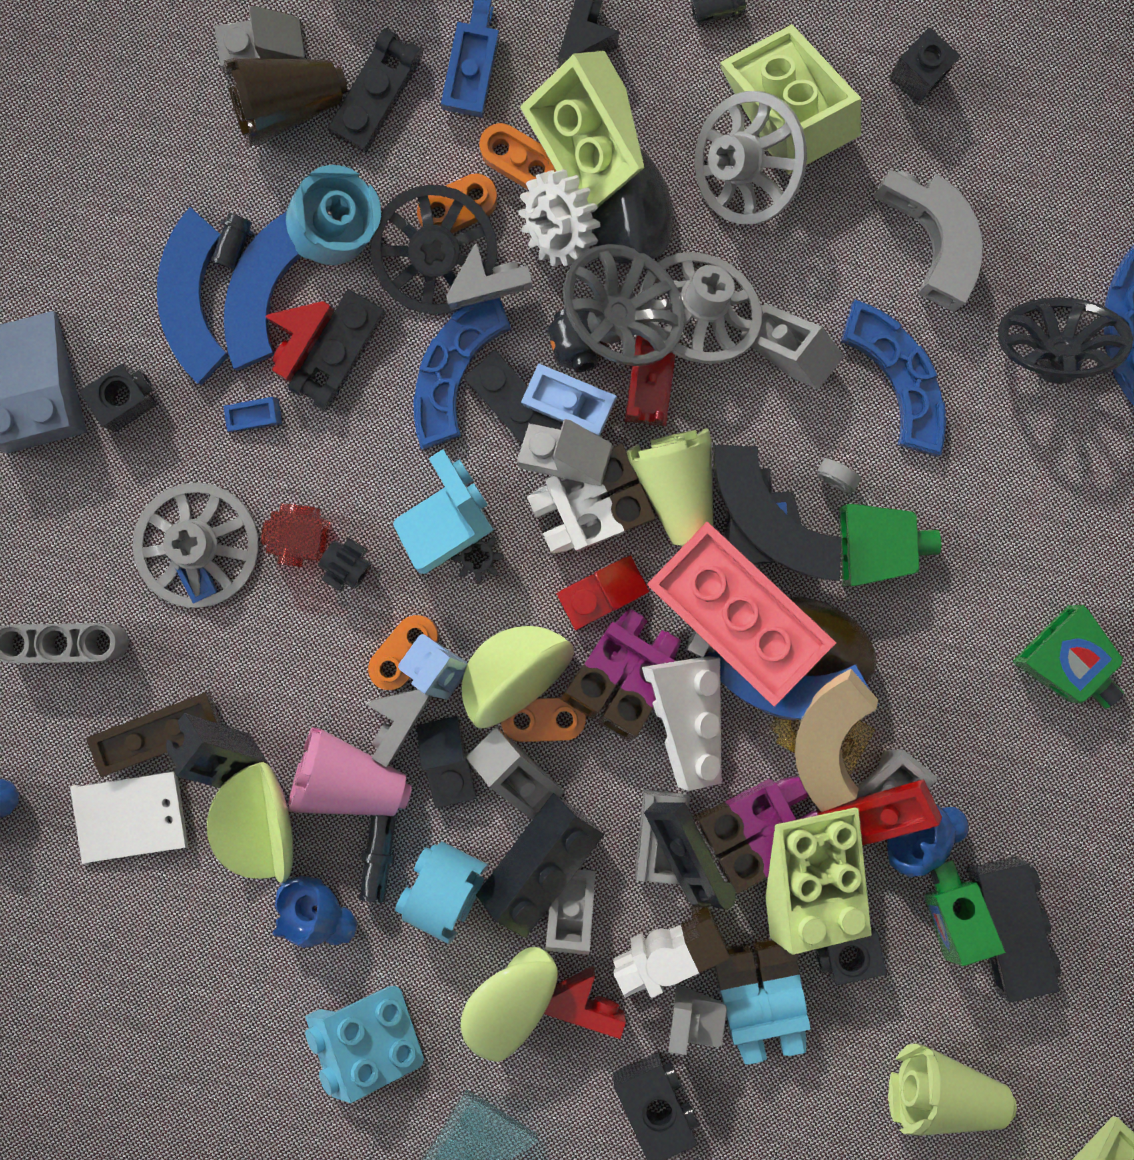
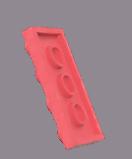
(741, 613)

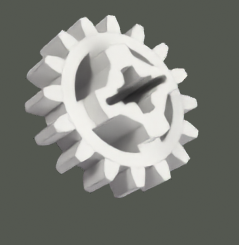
(558, 217)

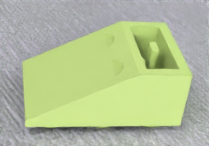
(817, 882)

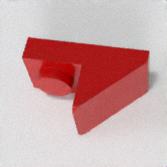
(305, 327)
(602, 592)
(572, 1005)

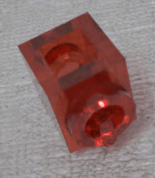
(295, 534)

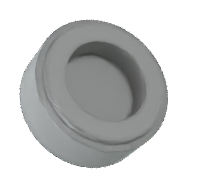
(838, 475)

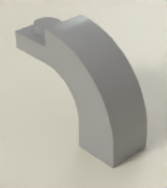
(951, 229)

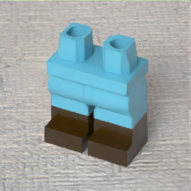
(767, 1010)

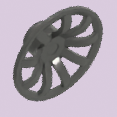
(616, 312)

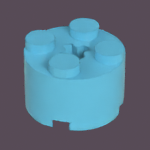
(348, 199)
(442, 890)

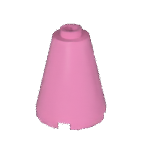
(344, 780)

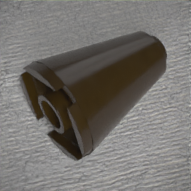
(281, 93)

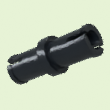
(377, 858)

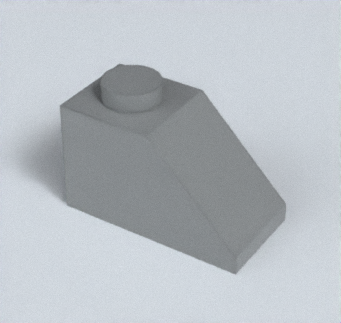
(796, 346)
(513, 773)

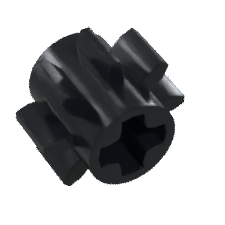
(344, 564)
(486, 565)

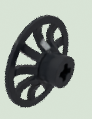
(431, 248)
(1060, 354)

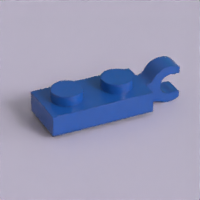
(471, 63)

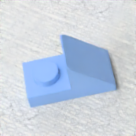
(569, 399)
(433, 667)

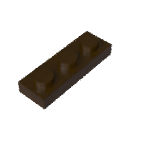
(146, 735)

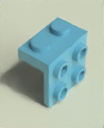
(445, 520)
(364, 1044)

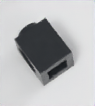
(924, 66)
(102, 392)
(866, 965)

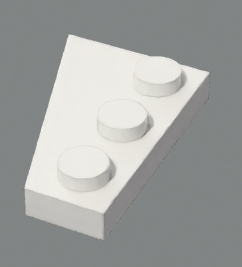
(691, 712)

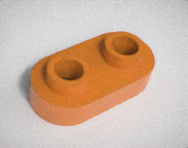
(519, 159)
(465, 218)
(395, 649)
(543, 722)

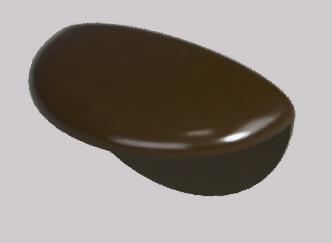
(851, 645)

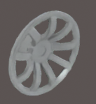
(741, 157)
(708, 298)
(194, 544)

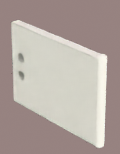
(129, 817)

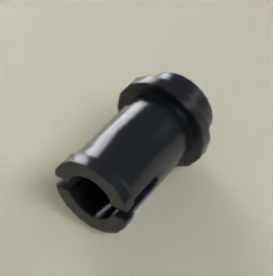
(712, 10)
(232, 241)

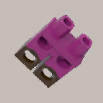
(620, 660)
(744, 828)

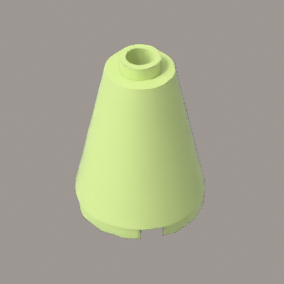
(678, 481)
(945, 1096)

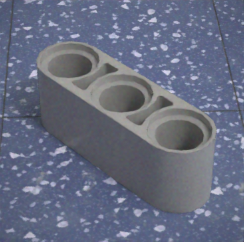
(81, 643)

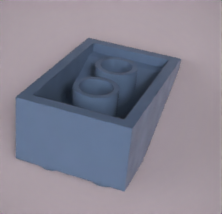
(36, 385)

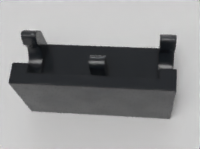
(211, 751)

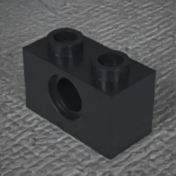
(661, 1133)

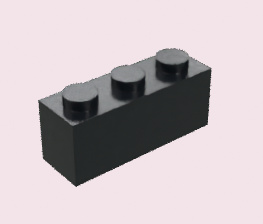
(539, 865)
(1010, 895)

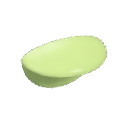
(512, 672)
(252, 825)
(509, 1005)

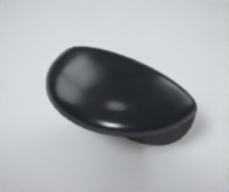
(637, 214)

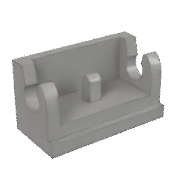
(650, 859)

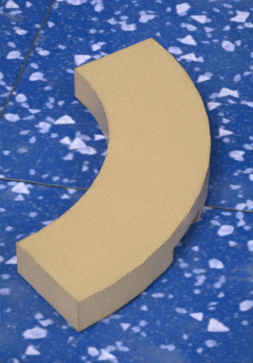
(820, 739)

